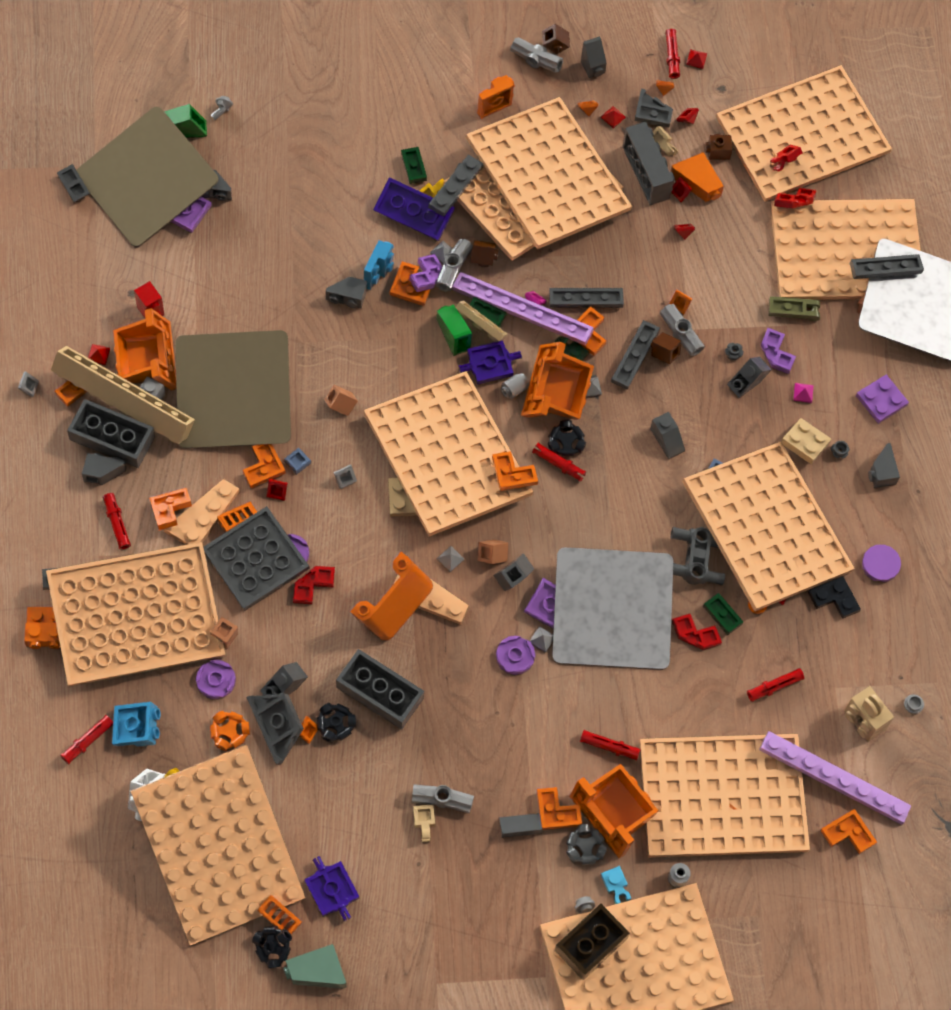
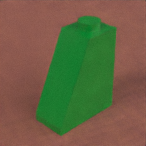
(188, 121)
(454, 329)

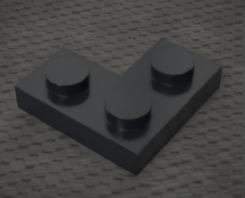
(837, 592)

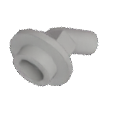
(224, 104)

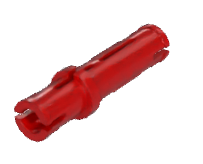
(672, 50)
(559, 462)
(114, 514)
(768, 688)
(610, 745)
(79, 746)

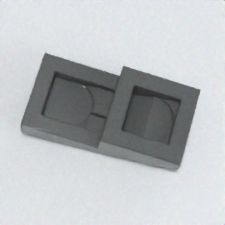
(73, 183)

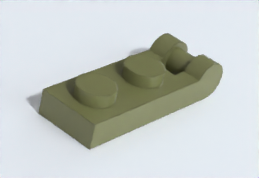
(794, 308)

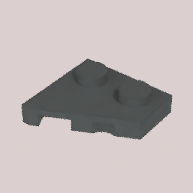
(653, 111)

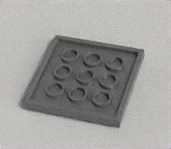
(255, 558)

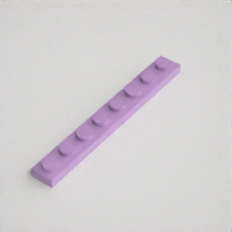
(523, 308)
(835, 777)

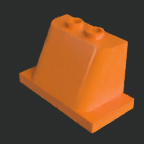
(146, 350)
(557, 384)
(614, 807)

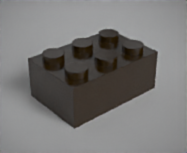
(592, 941)

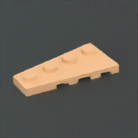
(202, 516)
(443, 604)

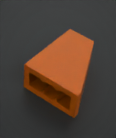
(699, 176)

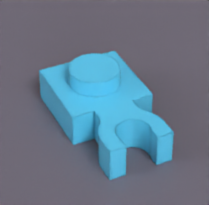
(615, 882)

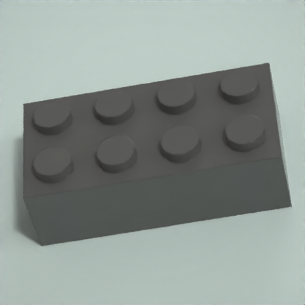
(648, 163)
(111, 433)
(380, 689)

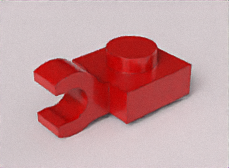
(788, 154)

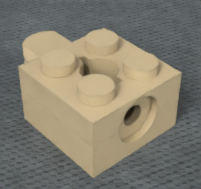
(871, 710)

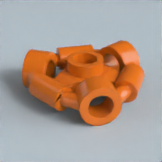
(228, 730)

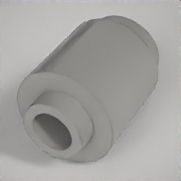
(515, 385)
(676, 880)

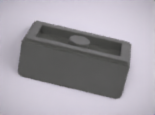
(520, 825)

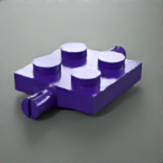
(490, 362)
(331, 888)

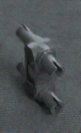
(697, 556)

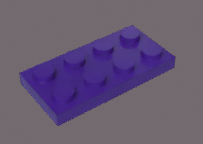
(411, 209)

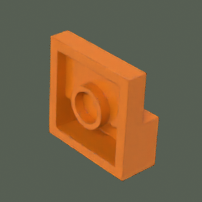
(496, 97)
(41, 628)

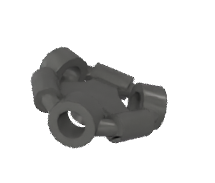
(585, 845)

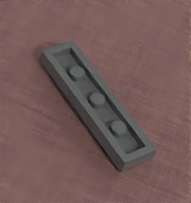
(455, 185)
(886, 266)
(586, 297)
(635, 355)

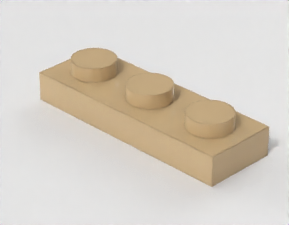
(481, 321)

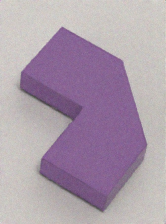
(431, 270)
(777, 358)

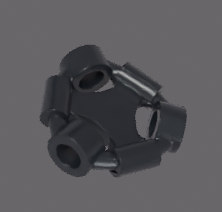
(566, 439)
(335, 722)
(272, 945)

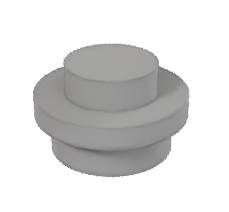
(914, 704)
(584, 905)

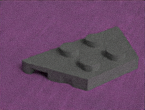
(277, 723)

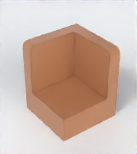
(341, 400)
(493, 551)
(225, 632)

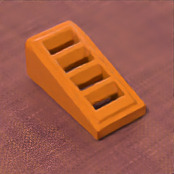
(223, 518)
(267, 903)

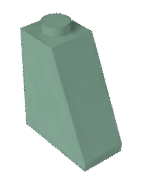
(316, 968)

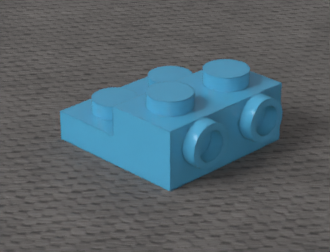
(379, 263)
(136, 724)

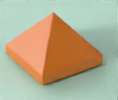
(664, 86)
(588, 106)
(681, 301)
(309, 730)

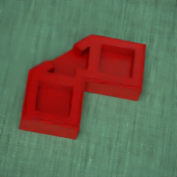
(802, 198)
(318, 576)
(687, 632)

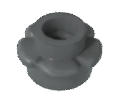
(734, 355)
(840, 445)

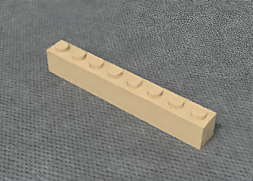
(122, 394)

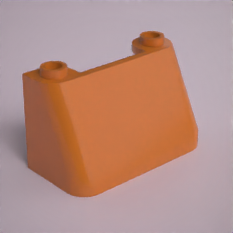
(398, 602)

